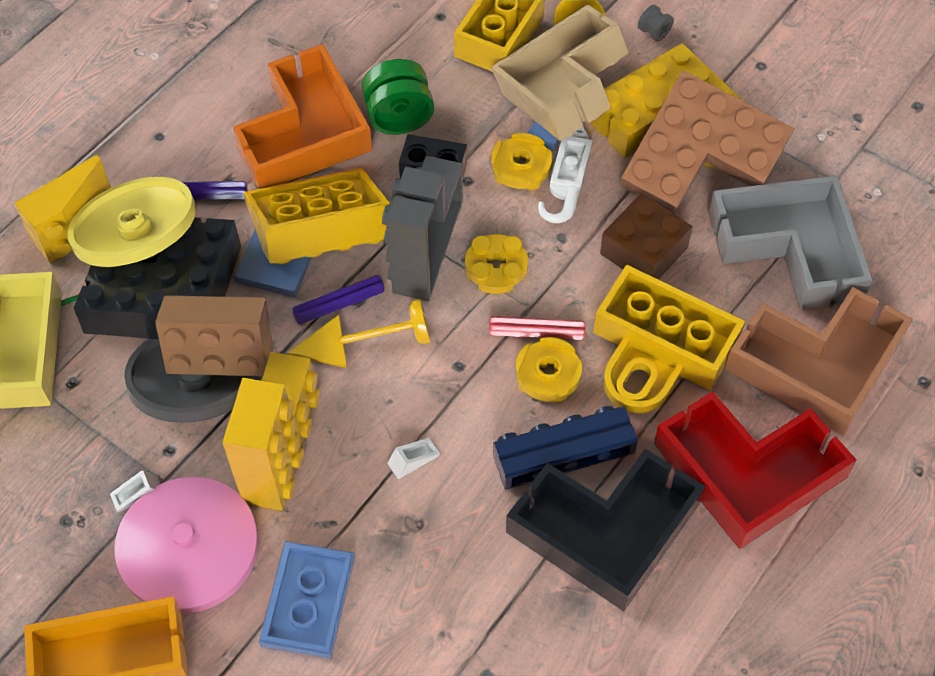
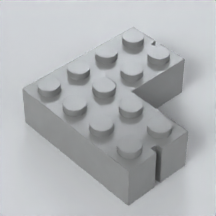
(798, 221)

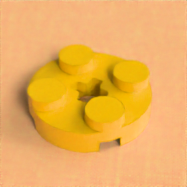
(517, 175)
(499, 247)
(543, 386)

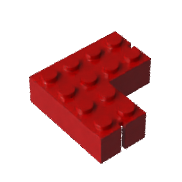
(749, 481)

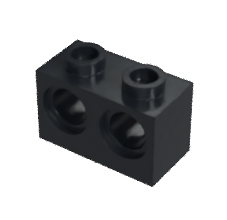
(419, 147)

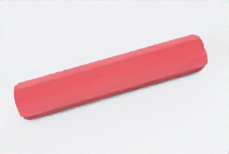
(537, 327)

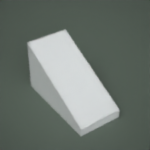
(412, 456)
(133, 489)

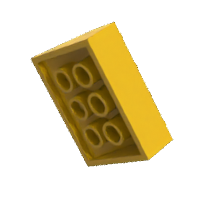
(317, 215)

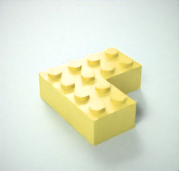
(28, 338)

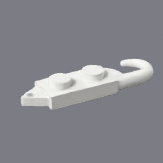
(568, 175)

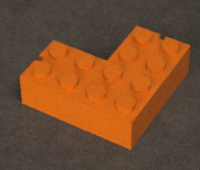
(311, 131)

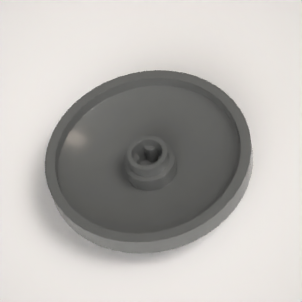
(177, 396)

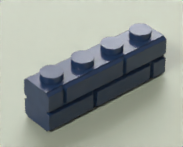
(566, 446)

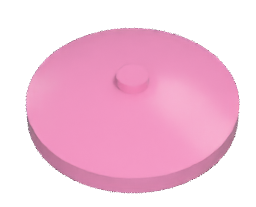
(187, 543)

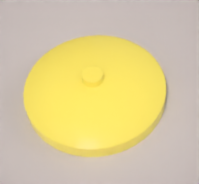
(131, 221)

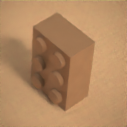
(214, 335)

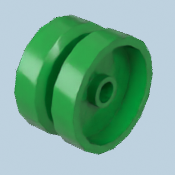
(397, 96)

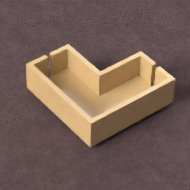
(556, 72)

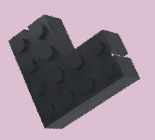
(129, 296)
(608, 542)

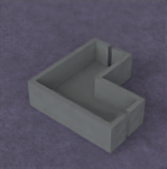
(421, 224)

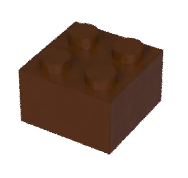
(646, 237)

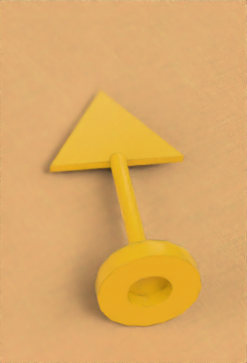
(328, 342)

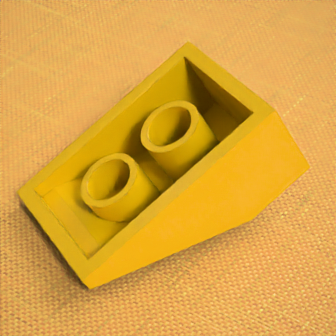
(52, 207)

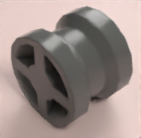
(655, 22)

